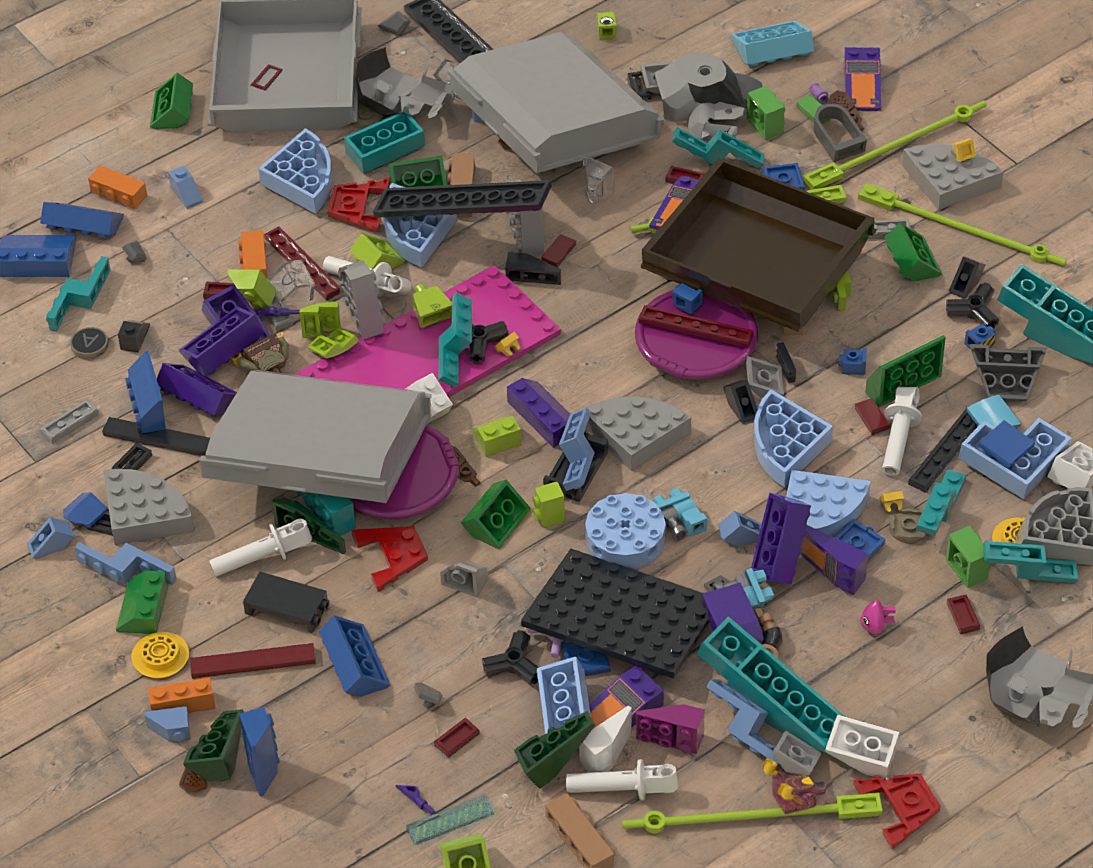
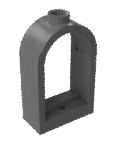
(844, 149)

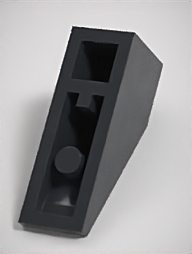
(527, 268)

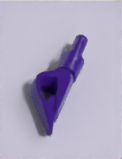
(274, 312)
(414, 796)

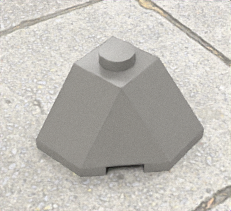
(465, 577)

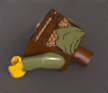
(265, 355)

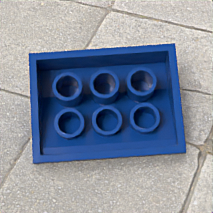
(36, 255)

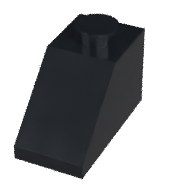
(966, 277)
(132, 335)
(741, 400)

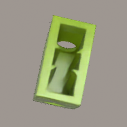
(431, 305)

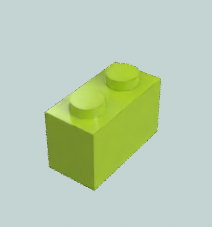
(549, 504)

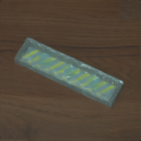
(450, 819)

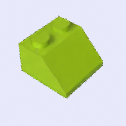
(374, 251)
(253, 287)
(497, 435)
(465, 852)

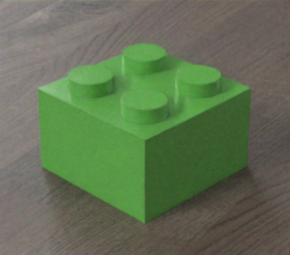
(765, 112)
(967, 556)

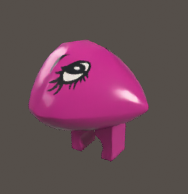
(875, 616)

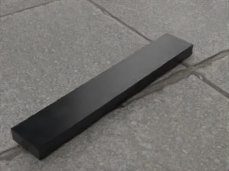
(163, 438)
(943, 453)

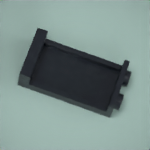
(559, 472)
(286, 600)

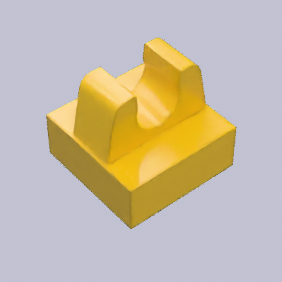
(964, 149)
(507, 343)
(892, 498)

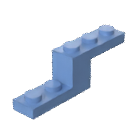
(576, 449)
(123, 563)
(747, 720)

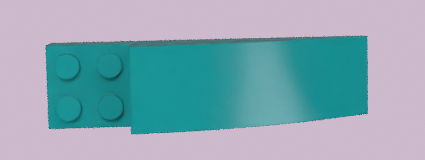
(1053, 314)
(769, 684)

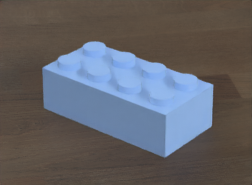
(562, 692)

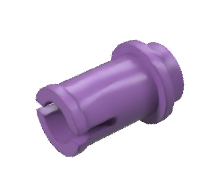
(820, 95)

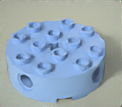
(625, 530)

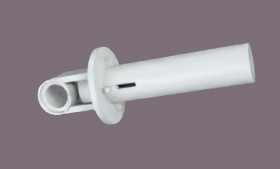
(384, 278)
(902, 416)
(280, 541)
(644, 779)

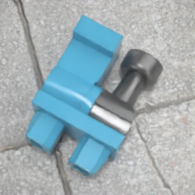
(681, 508)
(750, 583)

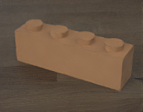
(462, 171)
(579, 833)

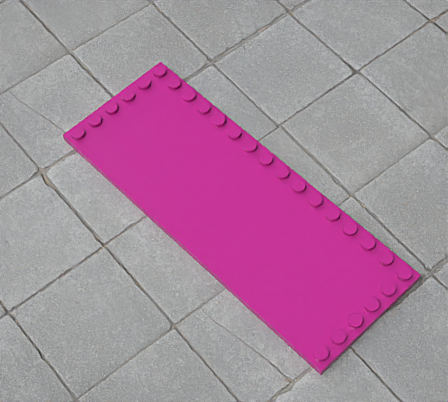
(411, 352)

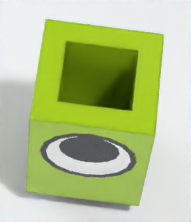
(606, 25)

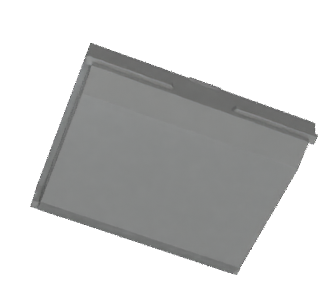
(306, 39)
(554, 101)
(317, 435)

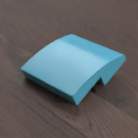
(993, 411)

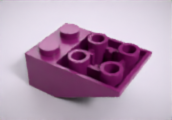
(672, 727)

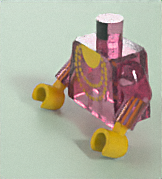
(793, 791)

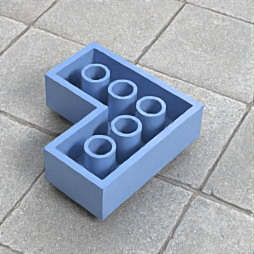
(1029, 469)

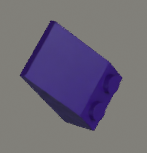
(732, 603)

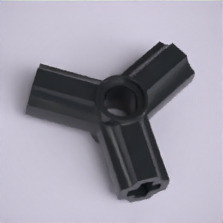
(975, 306)
(482, 336)
(513, 659)

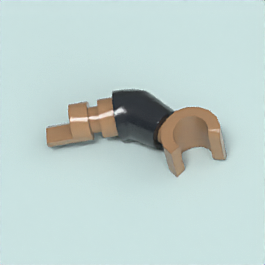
(771, 633)

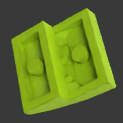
(319, 319)
(334, 344)

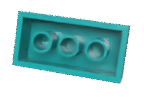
(384, 142)
(332, 510)

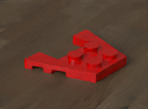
(350, 200)
(400, 548)
(909, 799)

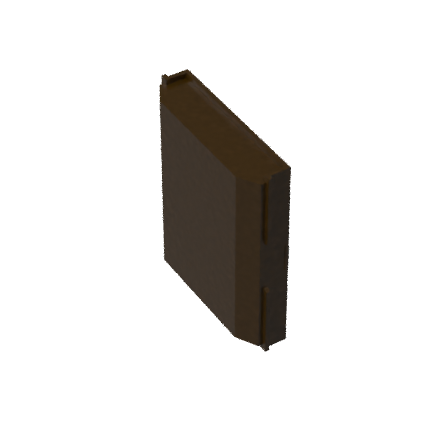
(758, 244)

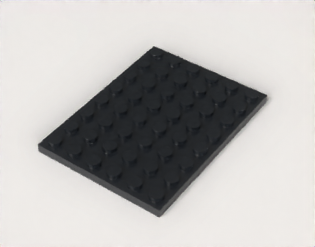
(619, 613)

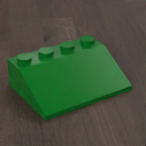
(908, 370)

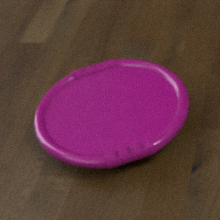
(691, 355)
(422, 484)

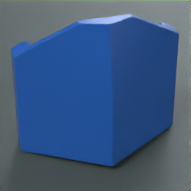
(85, 510)

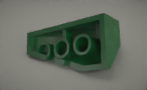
(287, 511)
(217, 751)
(547, 755)

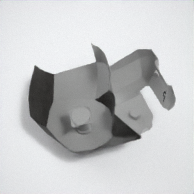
(700, 89)
(394, 92)
(1035, 684)

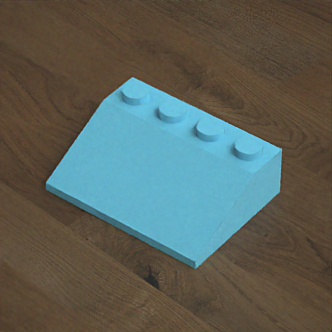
(773, 42)

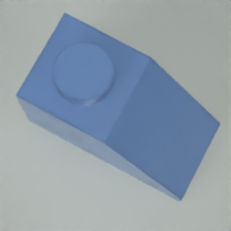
(184, 187)
(739, 529)
(50, 538)
(169, 723)

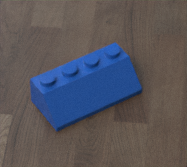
(80, 218)
(145, 394)
(353, 657)
(260, 747)

